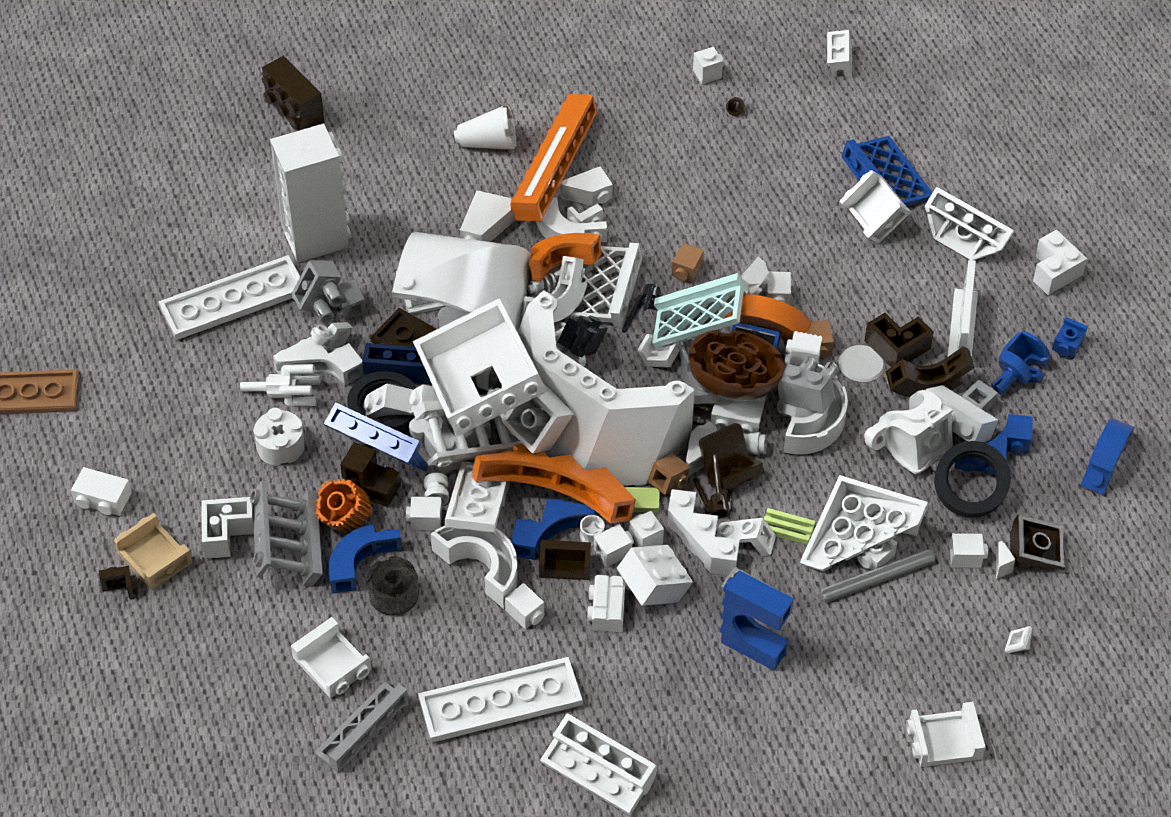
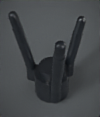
(647, 299)

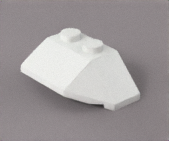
(964, 227)

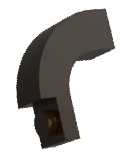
(909, 378)

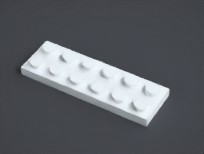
(230, 297)
(499, 699)

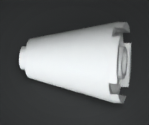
(489, 130)

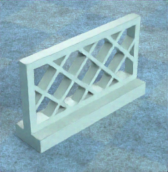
(693, 301)

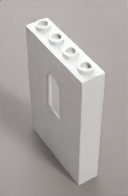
(469, 348)

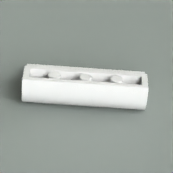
(599, 764)

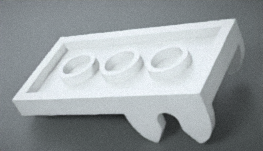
(475, 503)

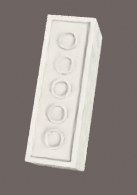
(311, 192)

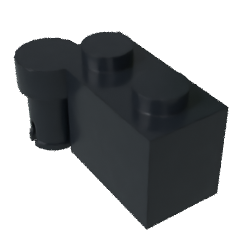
(582, 335)

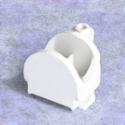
(915, 435)

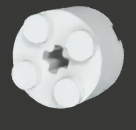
(279, 437)

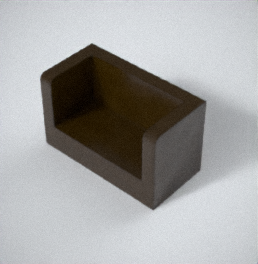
(565, 560)

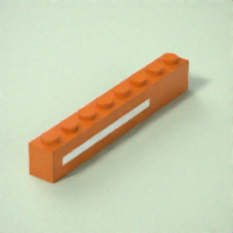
(554, 158)

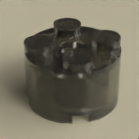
(393, 586)

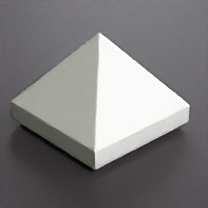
(1019, 640)

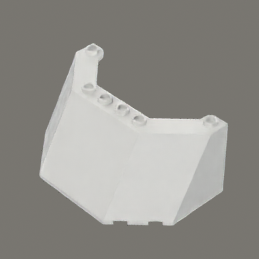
(609, 425)

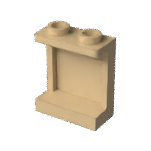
(152, 552)

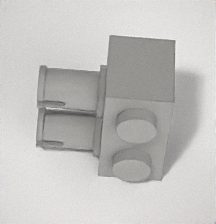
(317, 287)
(808, 388)

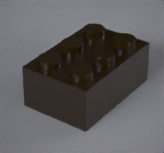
(292, 94)

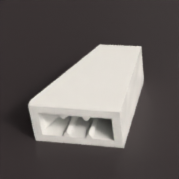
(487, 217)

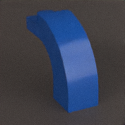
(1106, 455)
(355, 548)

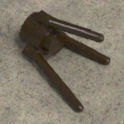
(718, 503)

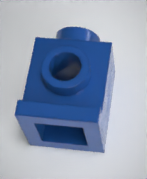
(1069, 338)

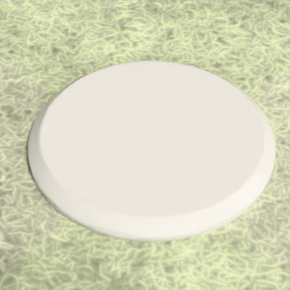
(861, 363)

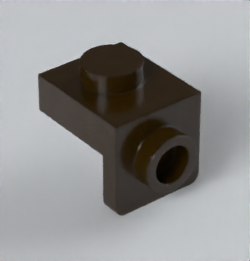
(118, 578)

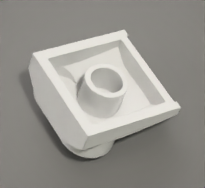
(755, 277)

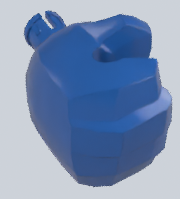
(1017, 359)

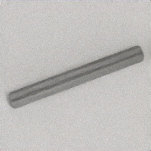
(877, 575)

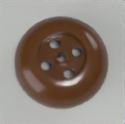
(735, 364)

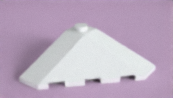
(858, 519)

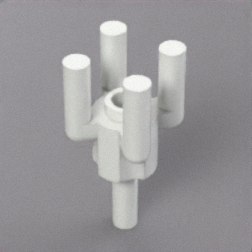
(287, 385)

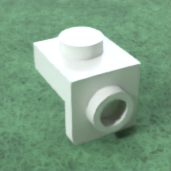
(593, 214)
(659, 356)

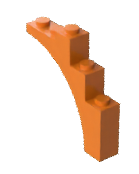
(561, 473)

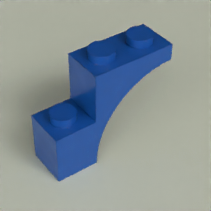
(1014, 438)
(556, 518)

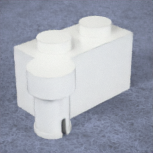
(421, 431)

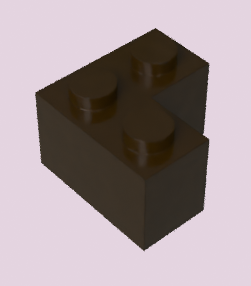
(898, 342)
(362, 469)

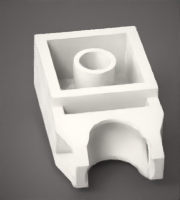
(537, 420)

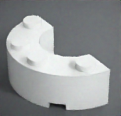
(821, 429)
(488, 547)

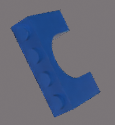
(751, 599)

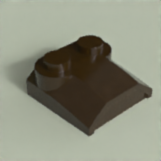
(1037, 543)

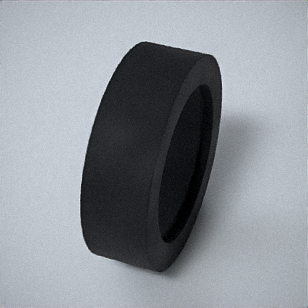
(374, 381)
(993, 458)

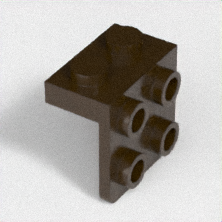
(732, 457)

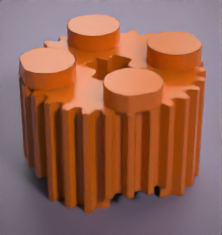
(343, 505)

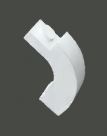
(555, 224)
(568, 290)

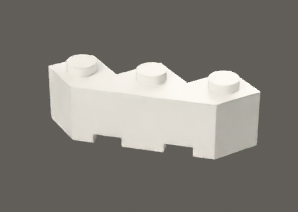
(699, 533)

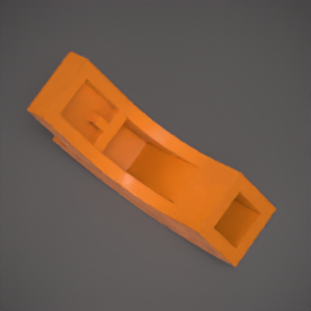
(551, 250)
(772, 315)

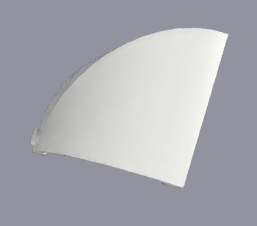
(463, 273)

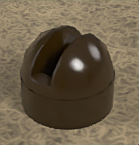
(731, 104)

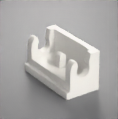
(839, 52)

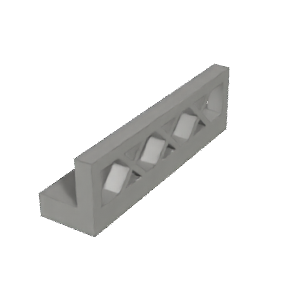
(364, 730)

